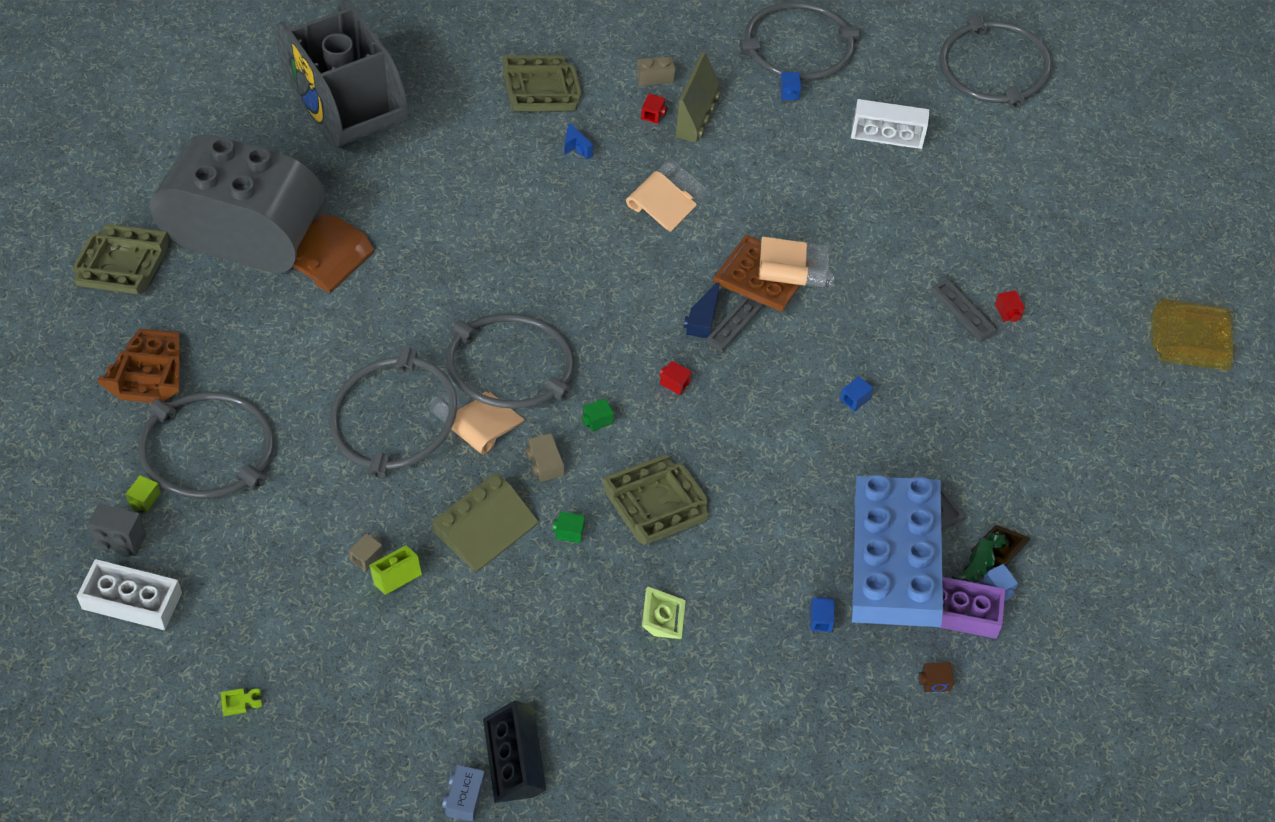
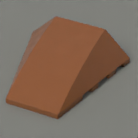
(146, 367)

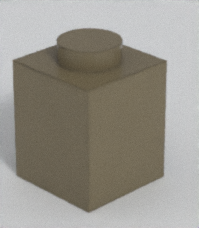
(366, 552)

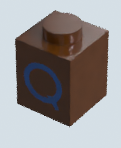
(936, 677)

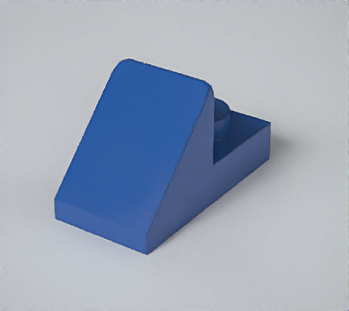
(577, 141)

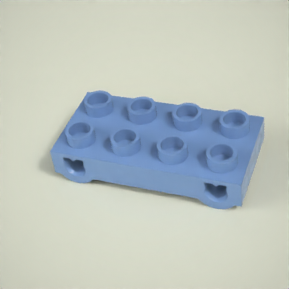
(897, 551)

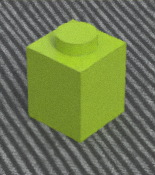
(142, 494)

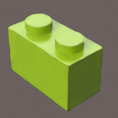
(395, 569)

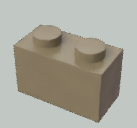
(655, 71)
(545, 458)

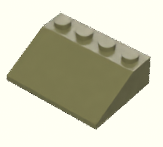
(697, 101)
(484, 522)

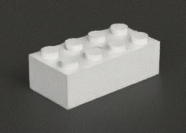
(890, 123)
(129, 594)

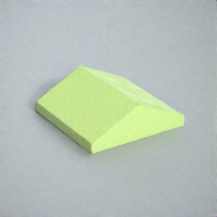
(661, 612)

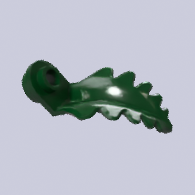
(981, 557)

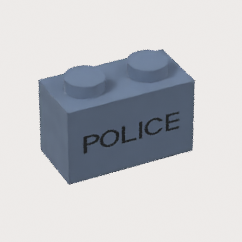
(464, 794)

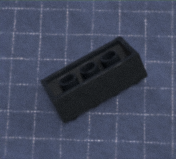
(514, 753)

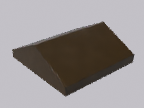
(1014, 545)

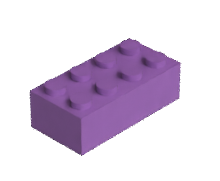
(972, 607)

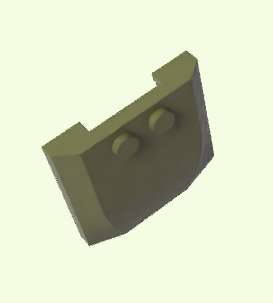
(540, 83)
(125, 254)
(649, 499)

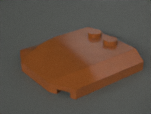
(331, 251)

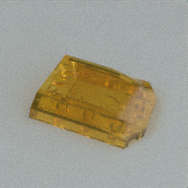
(1192, 334)

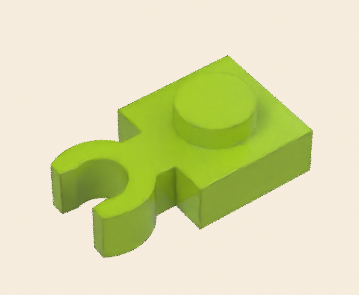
(236, 701)

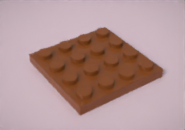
(741, 275)

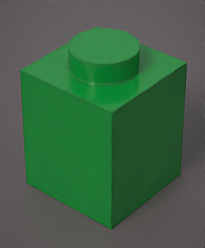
(597, 415)
(569, 527)

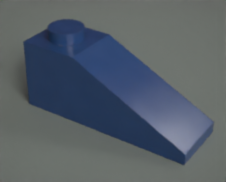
(702, 314)

